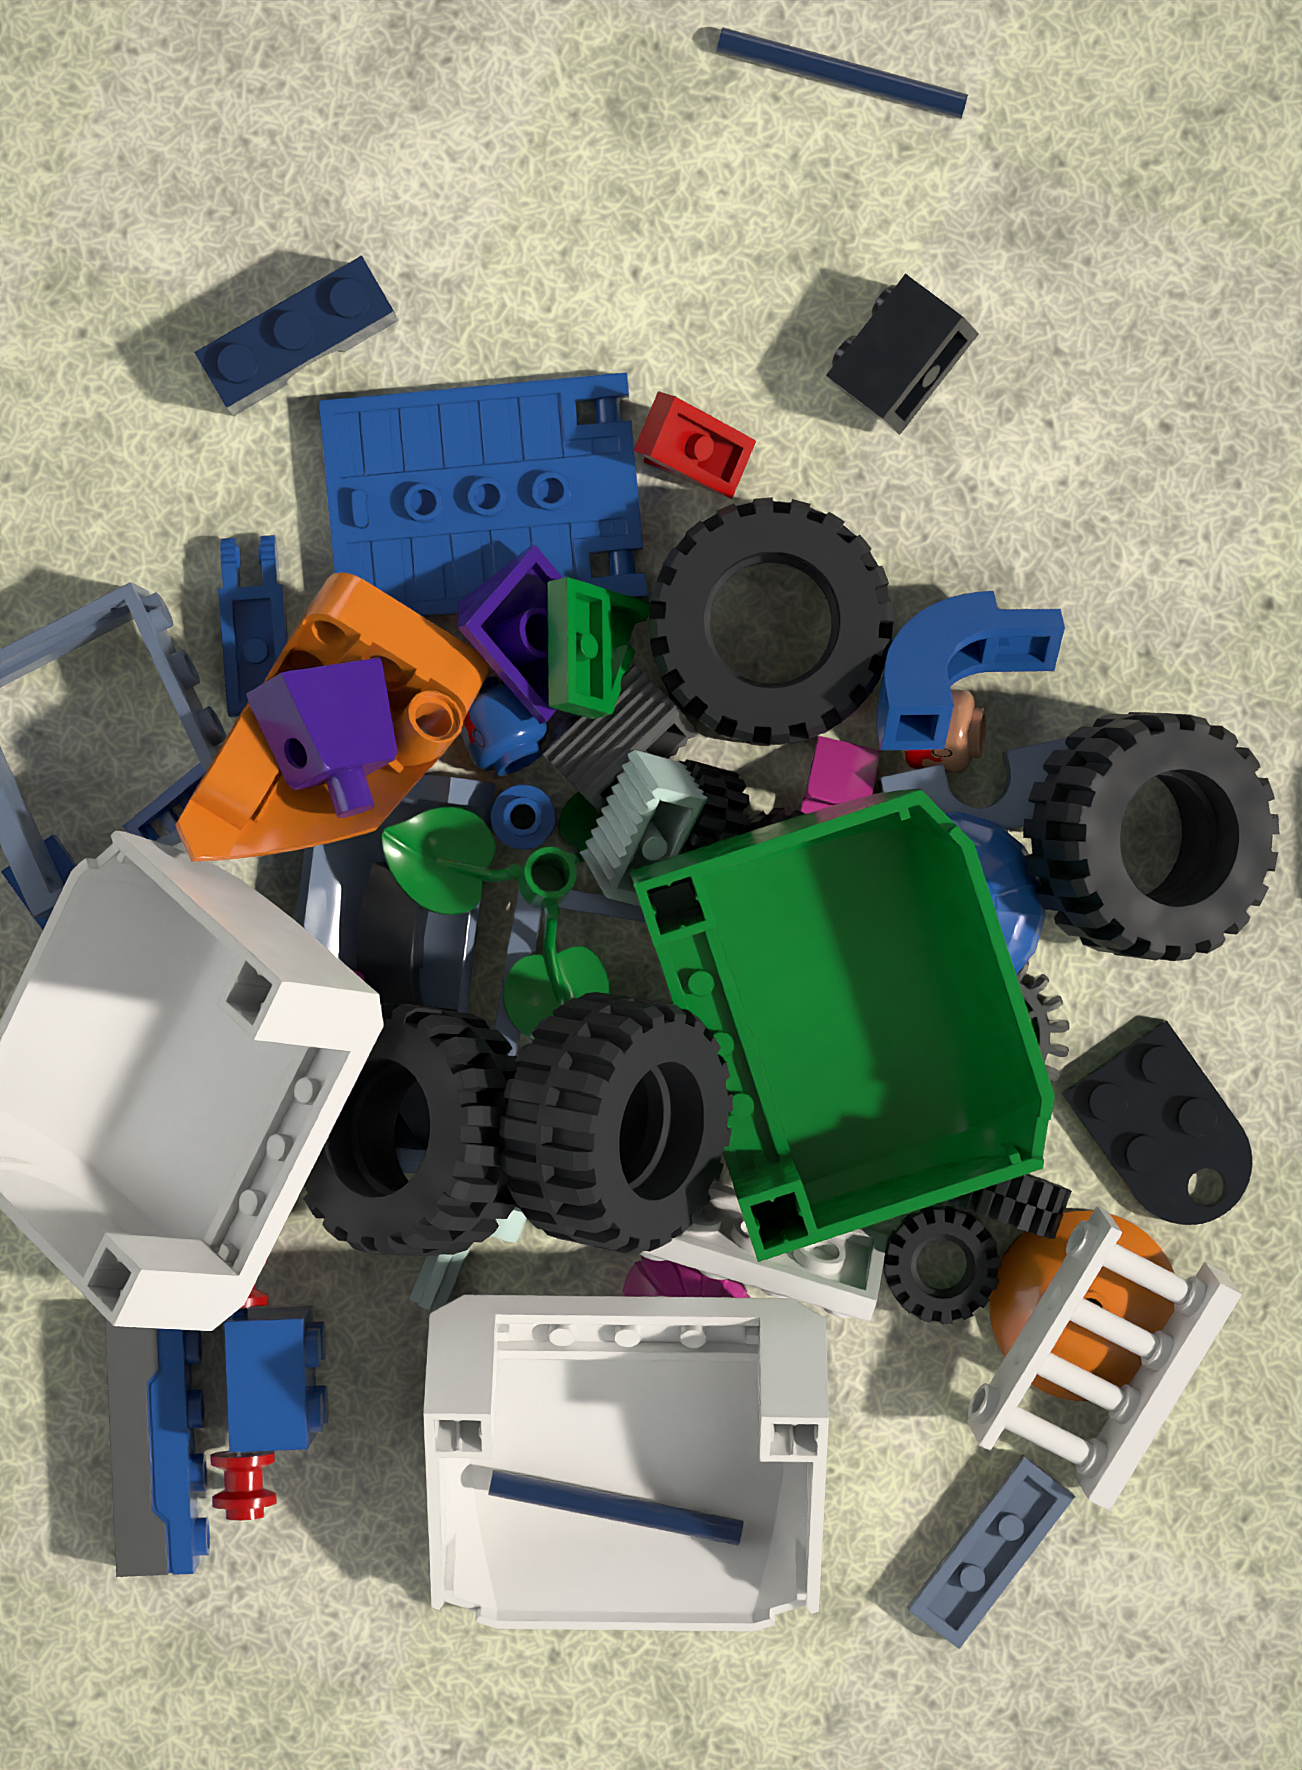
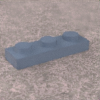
(990, 1551)

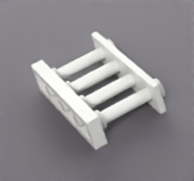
(1134, 1409)

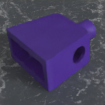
(329, 728)

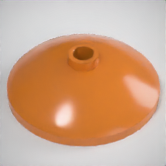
(1028, 1271)

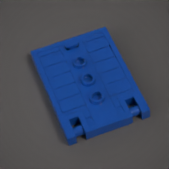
(476, 479)

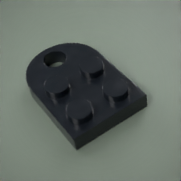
(1161, 1125)

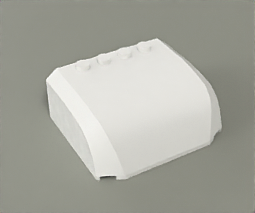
(171, 1082)
(636, 1400)

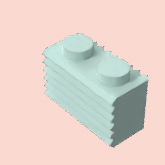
(643, 823)

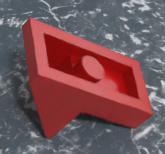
(693, 445)

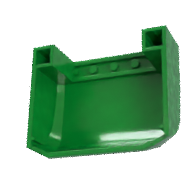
(856, 1014)

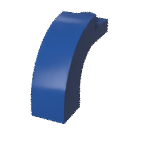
(948, 644)

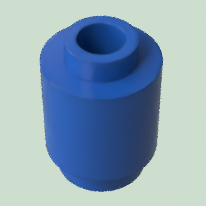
(544, 822)

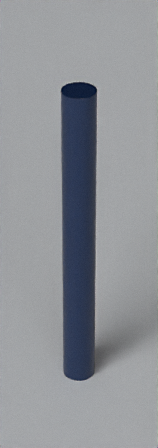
(842, 73)
(615, 1507)

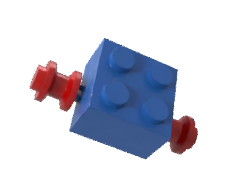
(268, 1398)

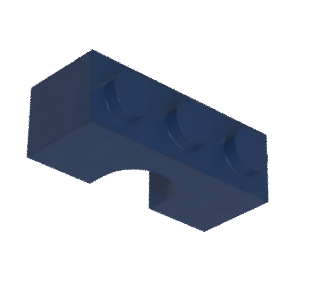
(294, 333)

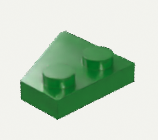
(589, 645)

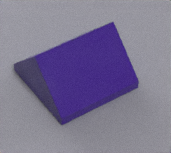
(510, 627)

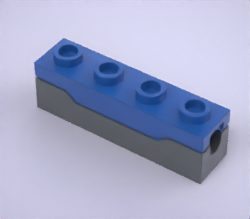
(155, 1450)

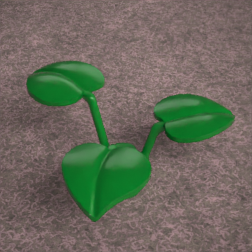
(441, 867)

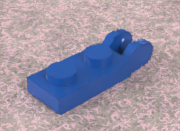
(251, 622)

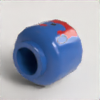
(501, 730)

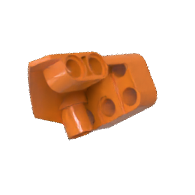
(430, 684)

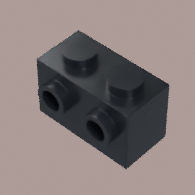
(901, 353)

